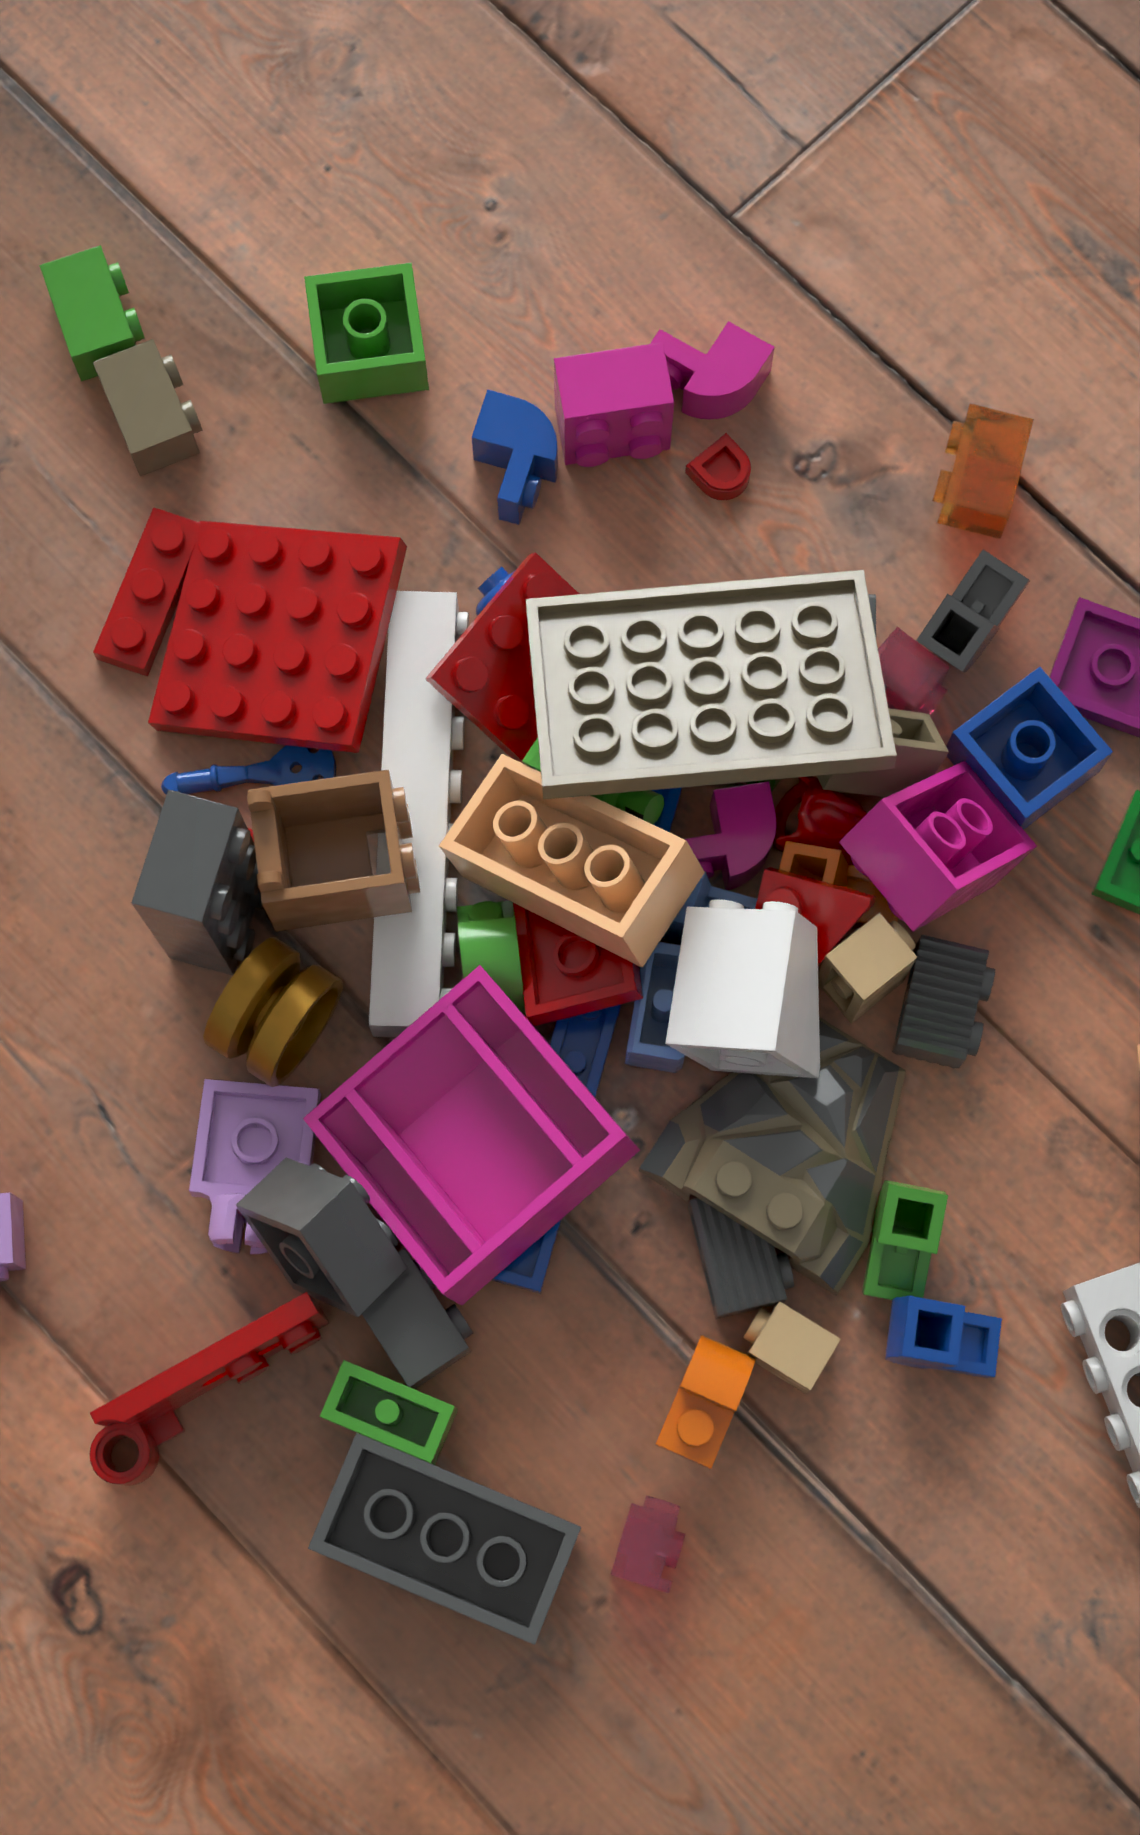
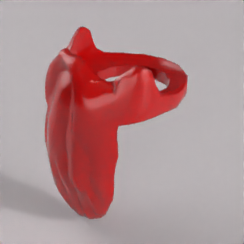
(822, 816)

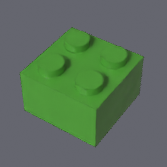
(366, 333)

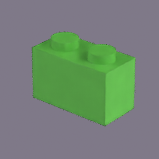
(90, 309)
(389, 1412)

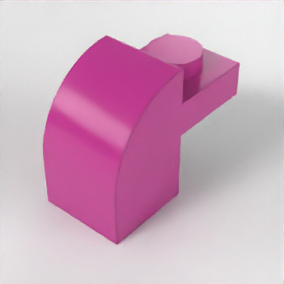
(724, 377)
(743, 833)

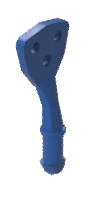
(273, 772)

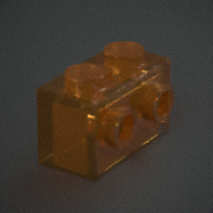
(984, 470)

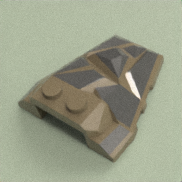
(791, 1154)

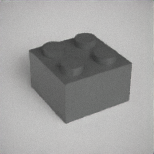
(323, 1235)

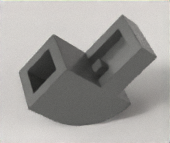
(974, 612)

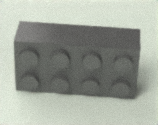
(200, 883)
(445, 1538)

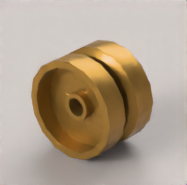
(272, 1011)

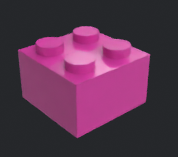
(613, 404)

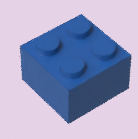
(1030, 747)

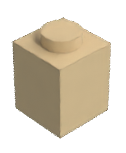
(790, 1345)

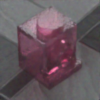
(649, 1544)

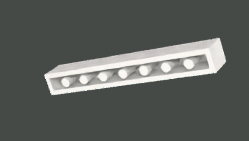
(418, 753)

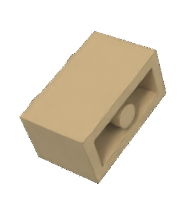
(867, 966)

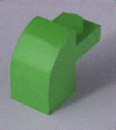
(490, 940)
(904, 1237)

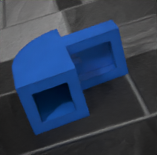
(523, 442)
(942, 1337)

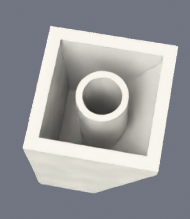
(747, 990)

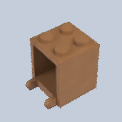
(317, 850)

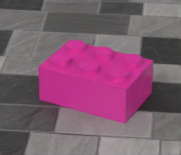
(937, 844)

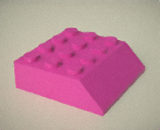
(470, 1136)

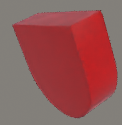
(721, 469)

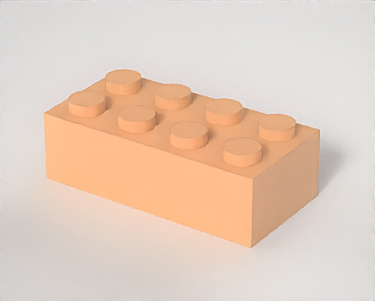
(573, 861)

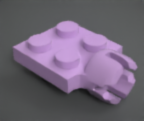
(239, 1142)

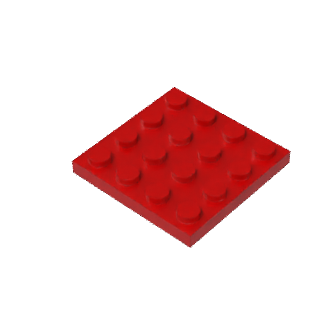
(278, 635)

